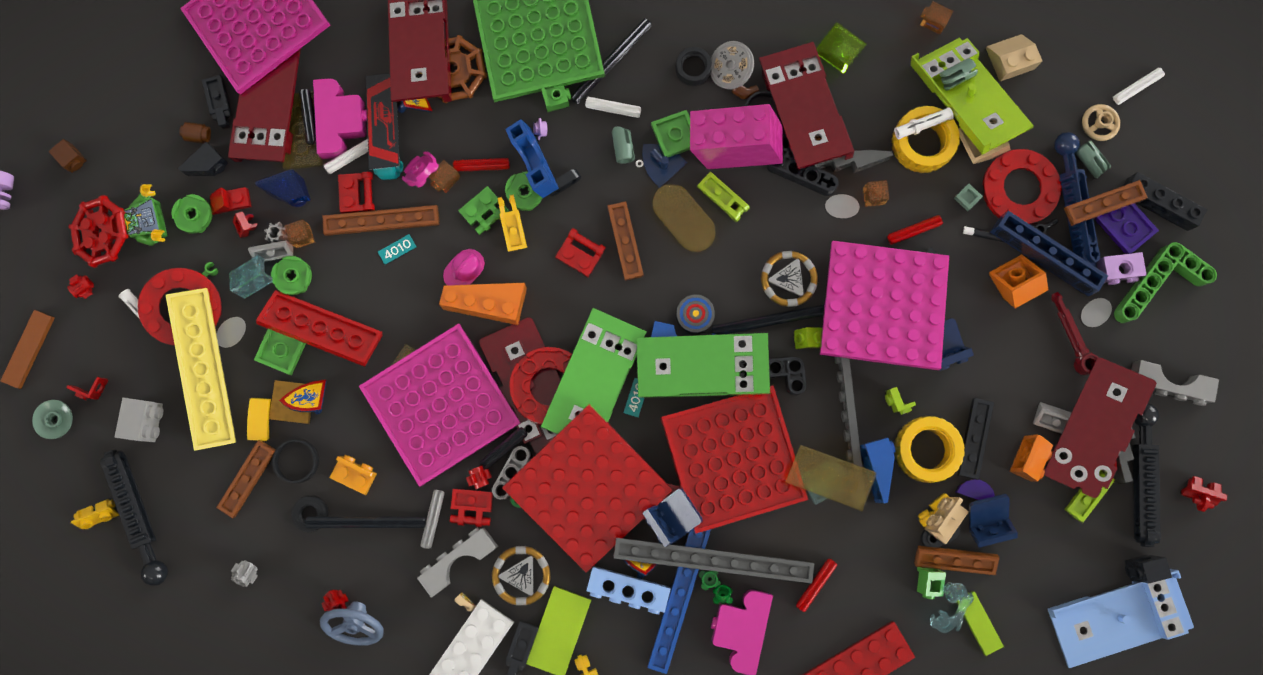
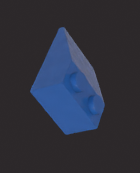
(879, 457)

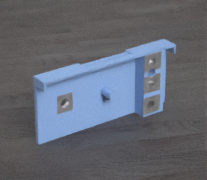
(1120, 619)

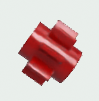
(80, 286)
(478, 477)
(334, 600)

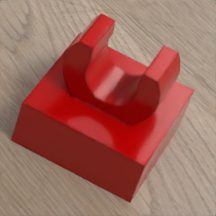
(241, 224)

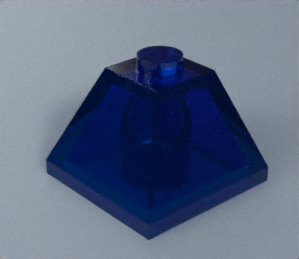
(286, 187)

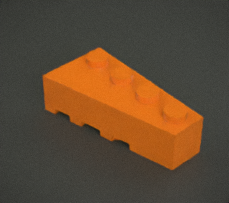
(486, 301)

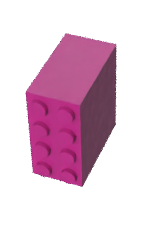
(736, 136)

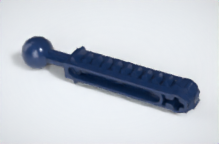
(1076, 190)

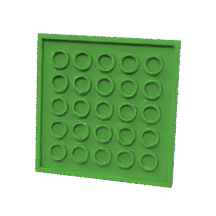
(537, 44)

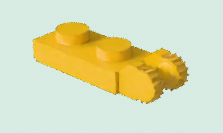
(512, 225)

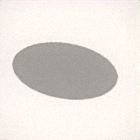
(842, 206)
(1096, 312)
(231, 332)

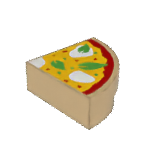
(463, 600)

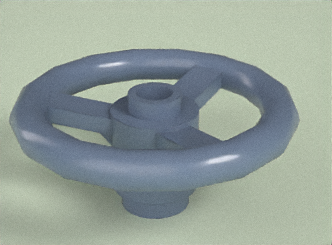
(353, 622)

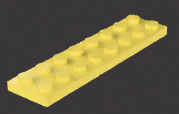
(200, 368)

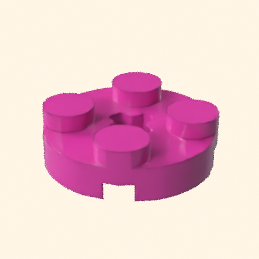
(420, 169)

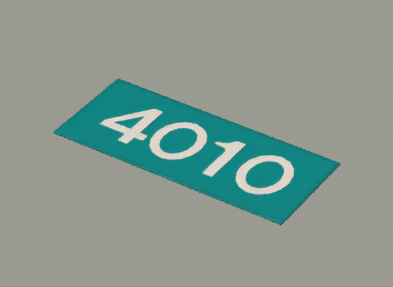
(397, 249)
(634, 403)

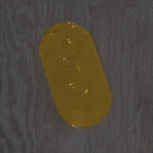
(684, 218)

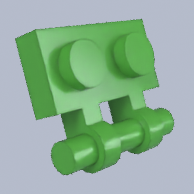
(479, 207)

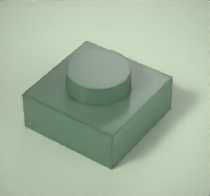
(968, 197)

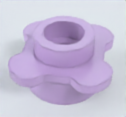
(540, 129)

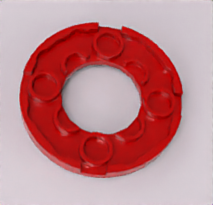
(1022, 159)
(161, 283)
(523, 373)

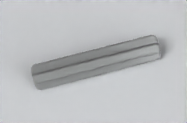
(432, 519)

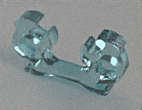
(957, 592)

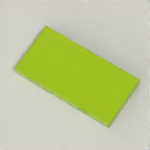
(558, 631)

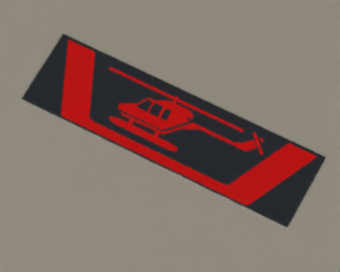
(381, 123)

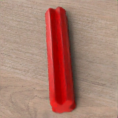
(481, 164)
(915, 229)
(816, 585)

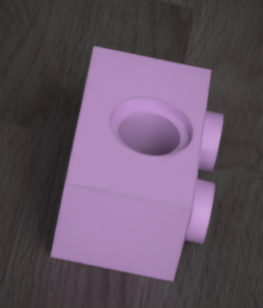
(1131, 263)

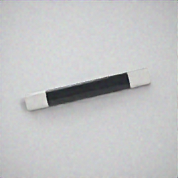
(980, 233)

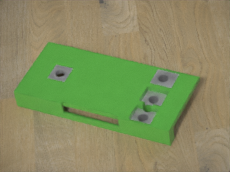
(702, 365)
(594, 370)

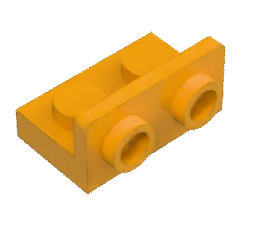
(352, 474)

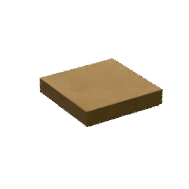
(282, 413)

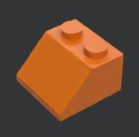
(1019, 281)
(1032, 458)

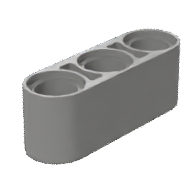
(511, 462)

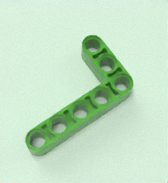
(1157, 278)

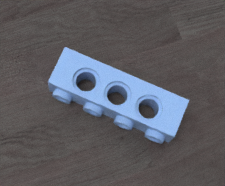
(659, 591)

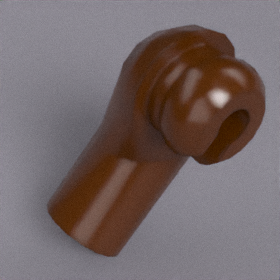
(744, 92)

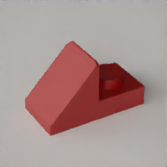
(230, 200)

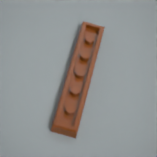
(380, 220)

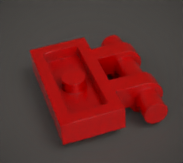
(471, 500)

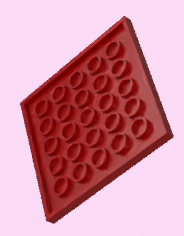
(733, 458)
(587, 488)

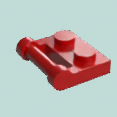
(350, 192)
(577, 258)

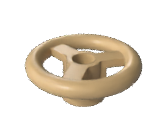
(1108, 116)

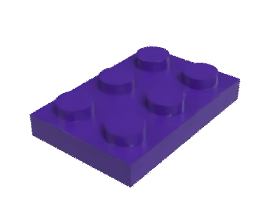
(1127, 227)

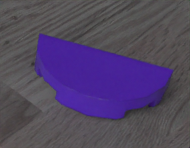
(975, 489)

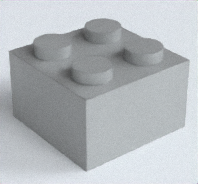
(139, 420)

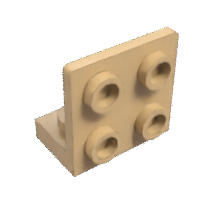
(946, 519)

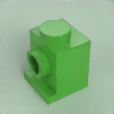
(554, 103)
(931, 582)

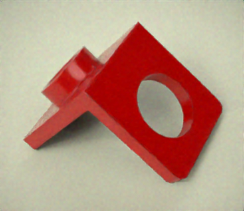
(92, 394)

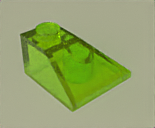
(840, 47)

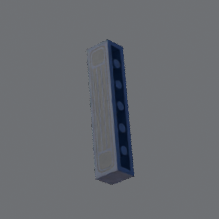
(1049, 254)

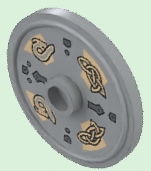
(731, 65)

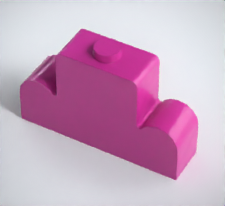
(336, 118)
(743, 630)

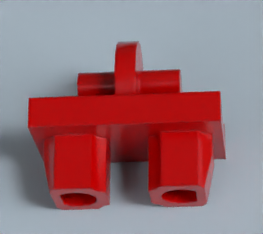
(1202, 496)

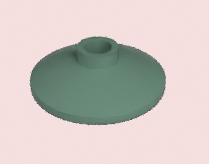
(44, 417)

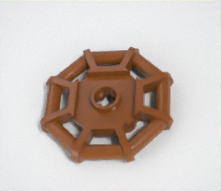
(464, 70)

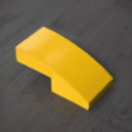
(258, 419)

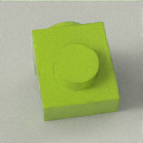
(808, 338)
(895, 401)

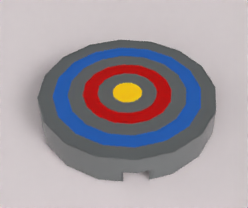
(695, 313)

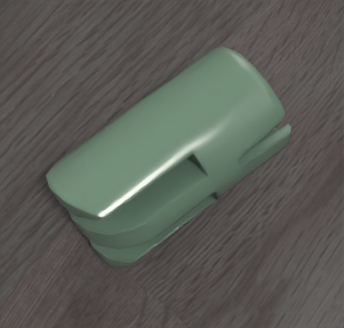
(958, 73)
(623, 145)
(1093, 159)

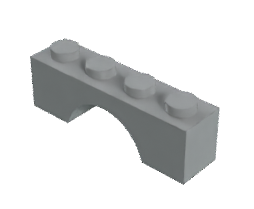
(1197, 388)
(437, 577)

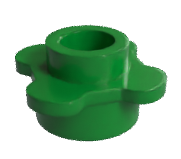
(704, 575)
(722, 595)

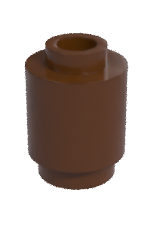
(195, 132)

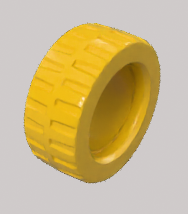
(949, 140)
(952, 442)

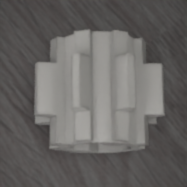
(271, 233)
(244, 573)

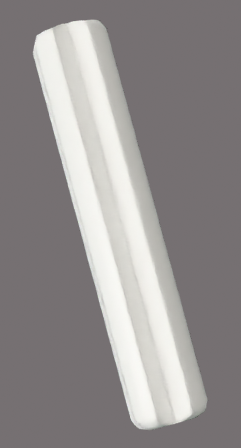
(1138, 86)
(613, 107)
(347, 157)

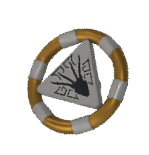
(789, 278)
(521, 575)

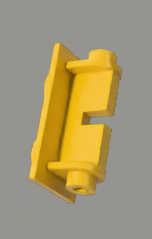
(88, 517)

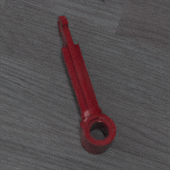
(1075, 337)

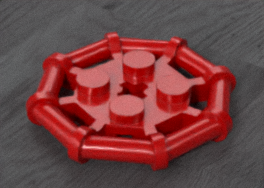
(111, 228)

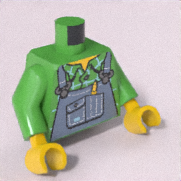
(145, 218)

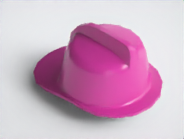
(464, 268)

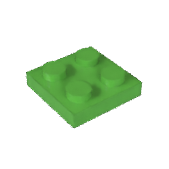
(673, 133)
(279, 352)

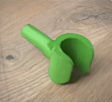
(207, 272)

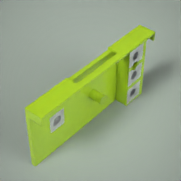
(974, 100)

